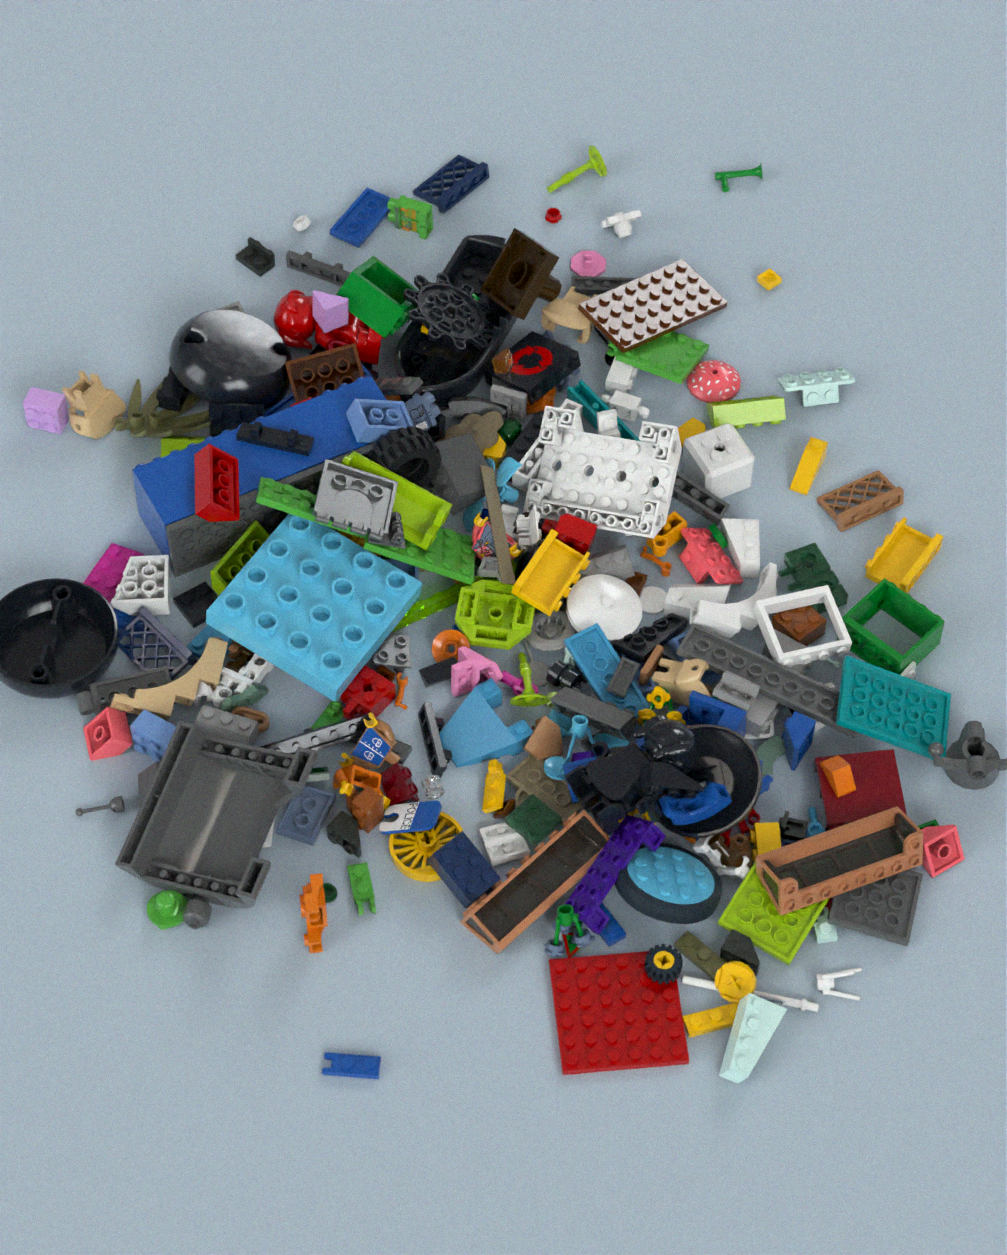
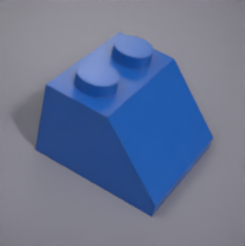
(797, 737)

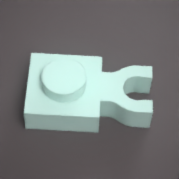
(823, 931)

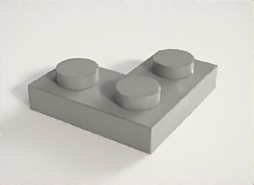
(514, 400)

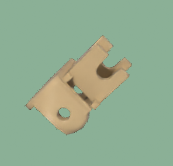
(566, 313)
(97, 403)
(682, 680)

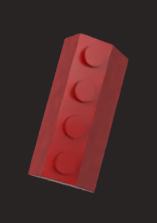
(216, 485)

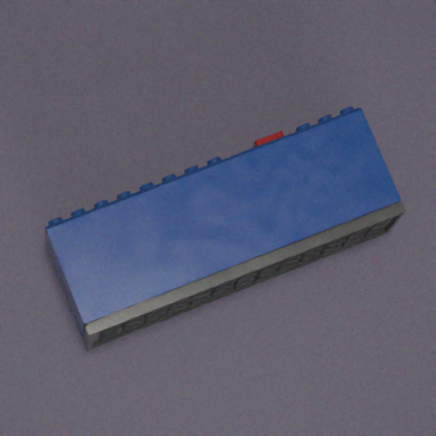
(168, 483)

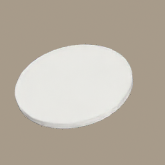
(653, 599)

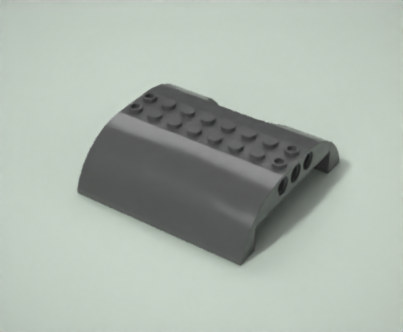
(211, 816)

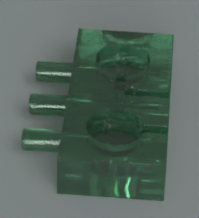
(812, 571)

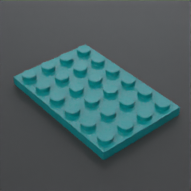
(892, 707)

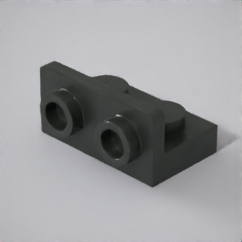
(256, 257)

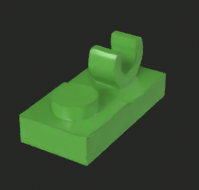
(330, 715)

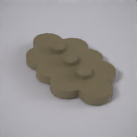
(482, 428)

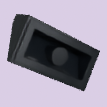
(437, 672)

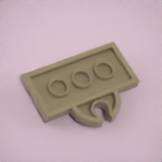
(531, 778)

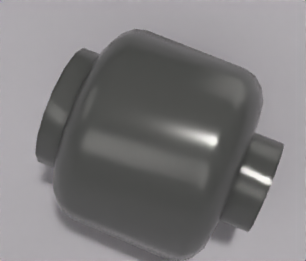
(197, 913)

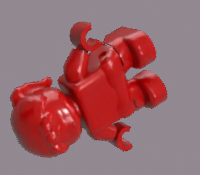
(296, 324)

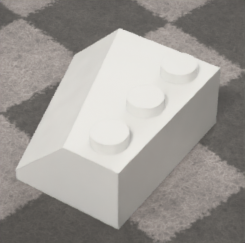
(144, 584)
(684, 596)

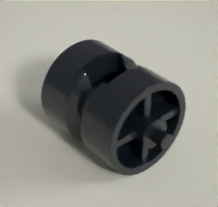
(561, 676)

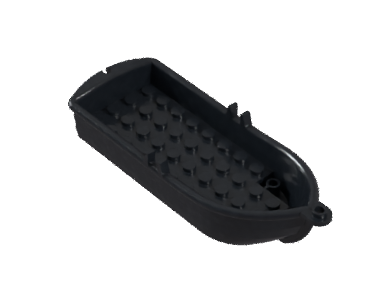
(437, 364)

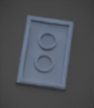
(306, 815)

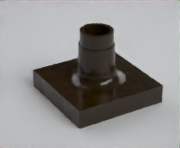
(522, 275)

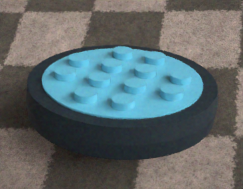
(670, 885)

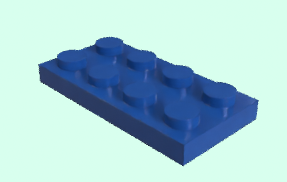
(361, 218)

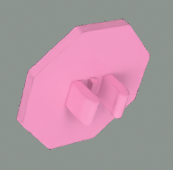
(588, 263)

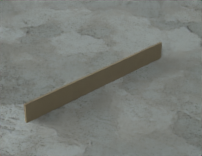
(497, 525)

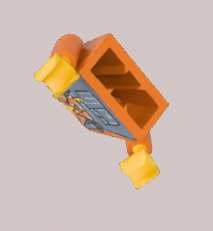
(360, 778)

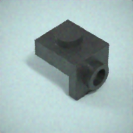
(792, 828)

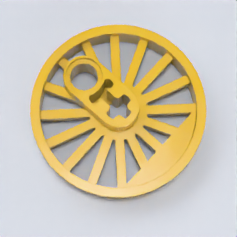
(422, 846)

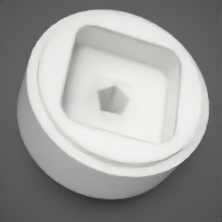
(301, 223)

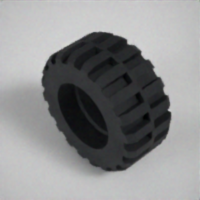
(408, 454)

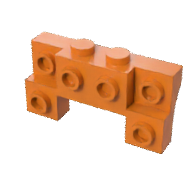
(314, 909)

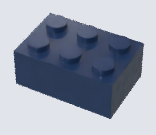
(463, 869)

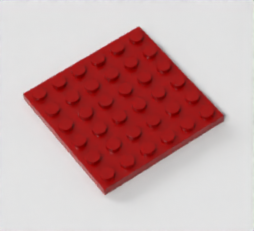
(615, 1015)

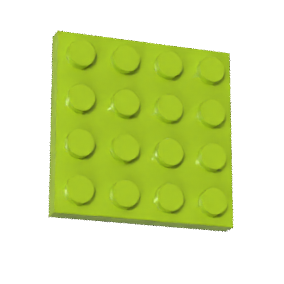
(756, 917)

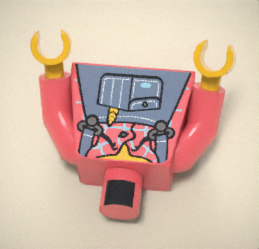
(483, 541)

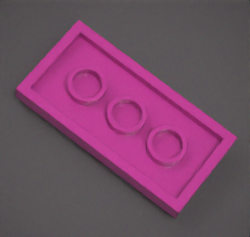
(109, 570)

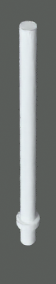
(802, 1004)

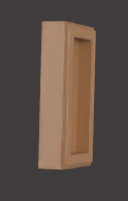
(651, 664)

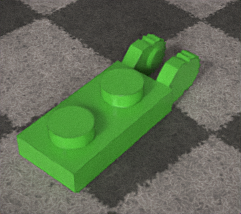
(361, 886)

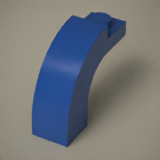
(693, 810)

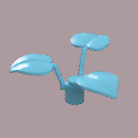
(507, 493)
(578, 729)

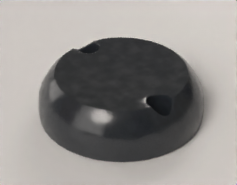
(231, 358)
(55, 638)

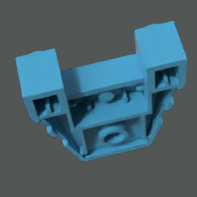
(478, 732)

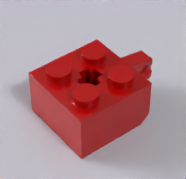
(572, 532)
(367, 693)

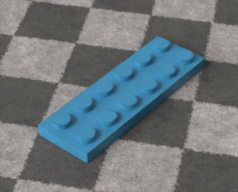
(598, 663)

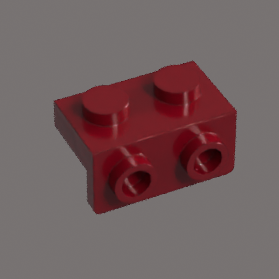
(398, 784)

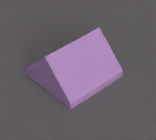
(330, 310)

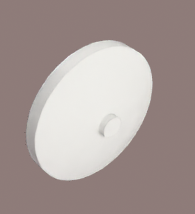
(606, 602)

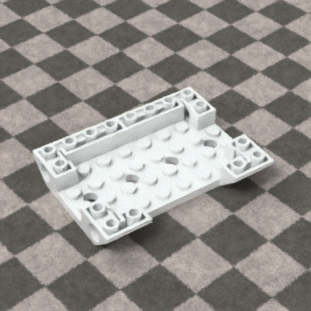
(602, 498)

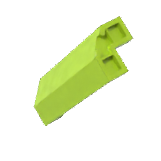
(419, 509)

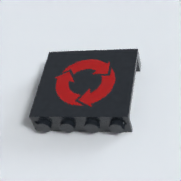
(536, 365)

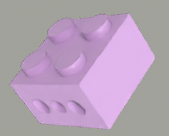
(46, 410)

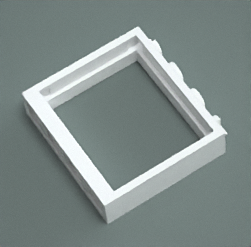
(796, 600)

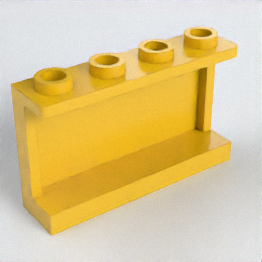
(903, 556)
(550, 574)

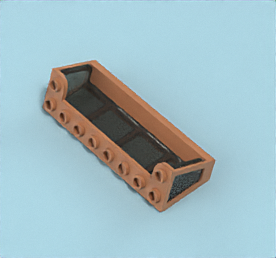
(840, 860)
(536, 883)

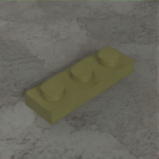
(699, 954)

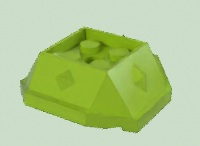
(493, 615)

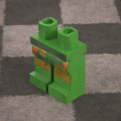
(411, 215)

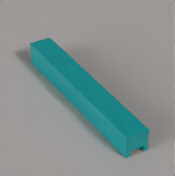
(591, 405)

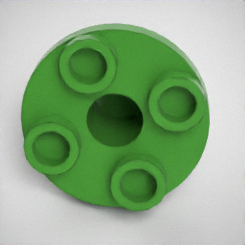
(166, 909)

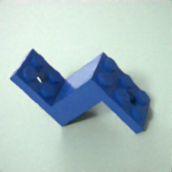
(715, 712)

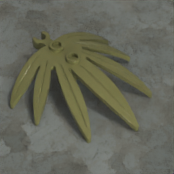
(159, 424)

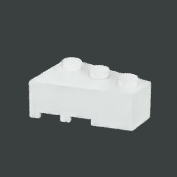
(743, 544)

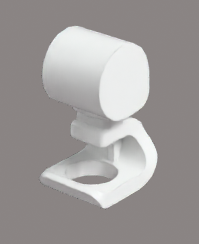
(217, 696)

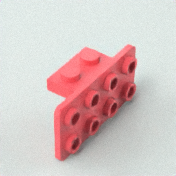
(706, 557)

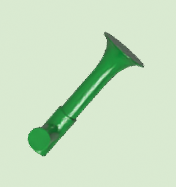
(723, 176)

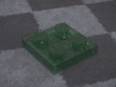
(533, 820)

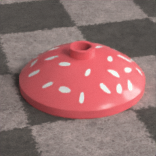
(714, 381)

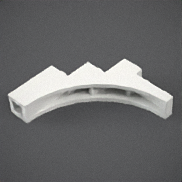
(729, 618)

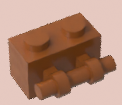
(366, 808)

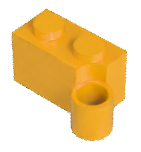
(667, 535)

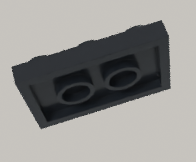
(230, 415)

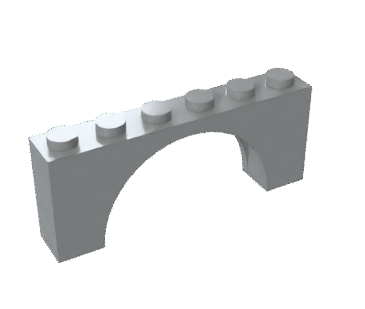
(765, 708)

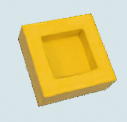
(769, 279)

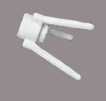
(826, 981)

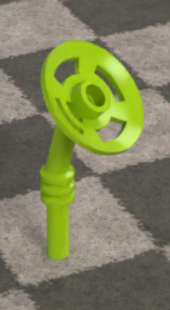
(596, 163)
(529, 696)

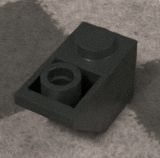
(345, 832)
(740, 948)

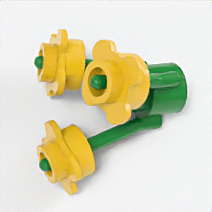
(659, 698)

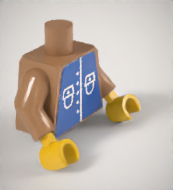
(373, 747)

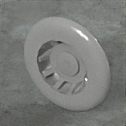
(550, 635)

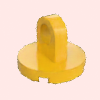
(735, 981)

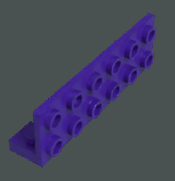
(605, 869)

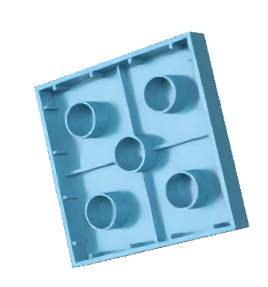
(314, 604)

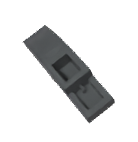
(469, 404)

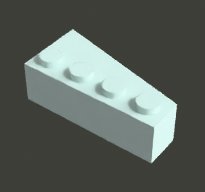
(750, 1033)

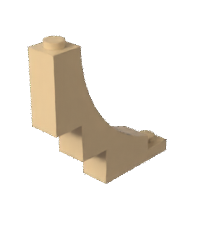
(183, 690)

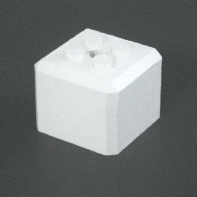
(718, 460)

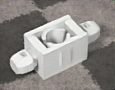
(626, 406)

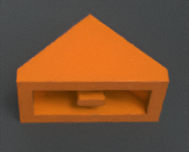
(839, 775)

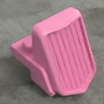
(471, 671)

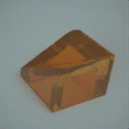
(502, 361)

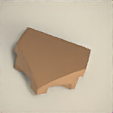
(545, 740)

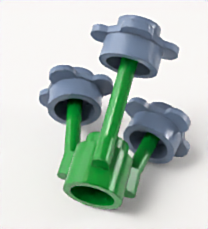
(564, 921)

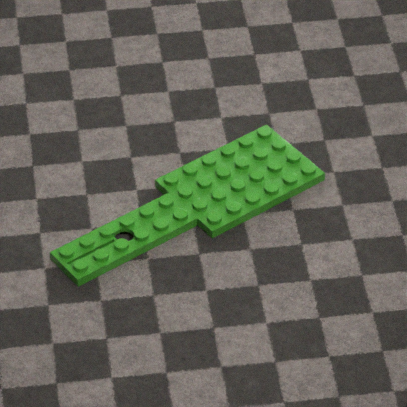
(448, 555)

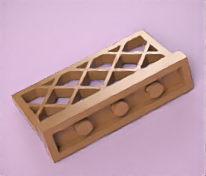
(867, 508)

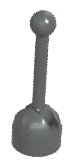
(116, 805)

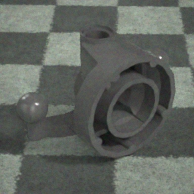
(969, 771)

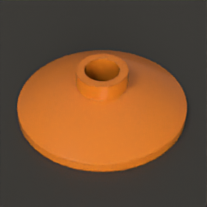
(443, 640)

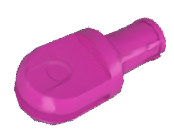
(515, 683)

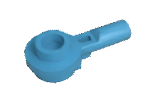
(814, 826)

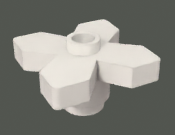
(621, 222)

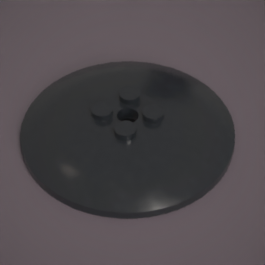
(726, 760)

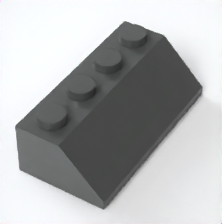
(600, 715)

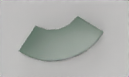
(246, 698)
(769, 752)

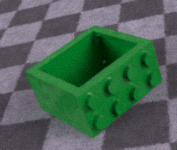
(377, 297)
(904, 610)

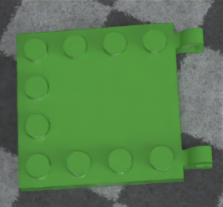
(668, 356)

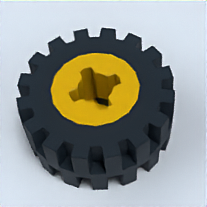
(668, 969)

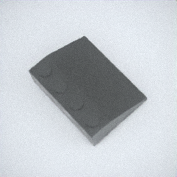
(460, 474)

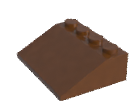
(324, 371)

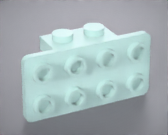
(817, 387)

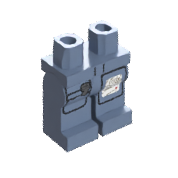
(420, 412)

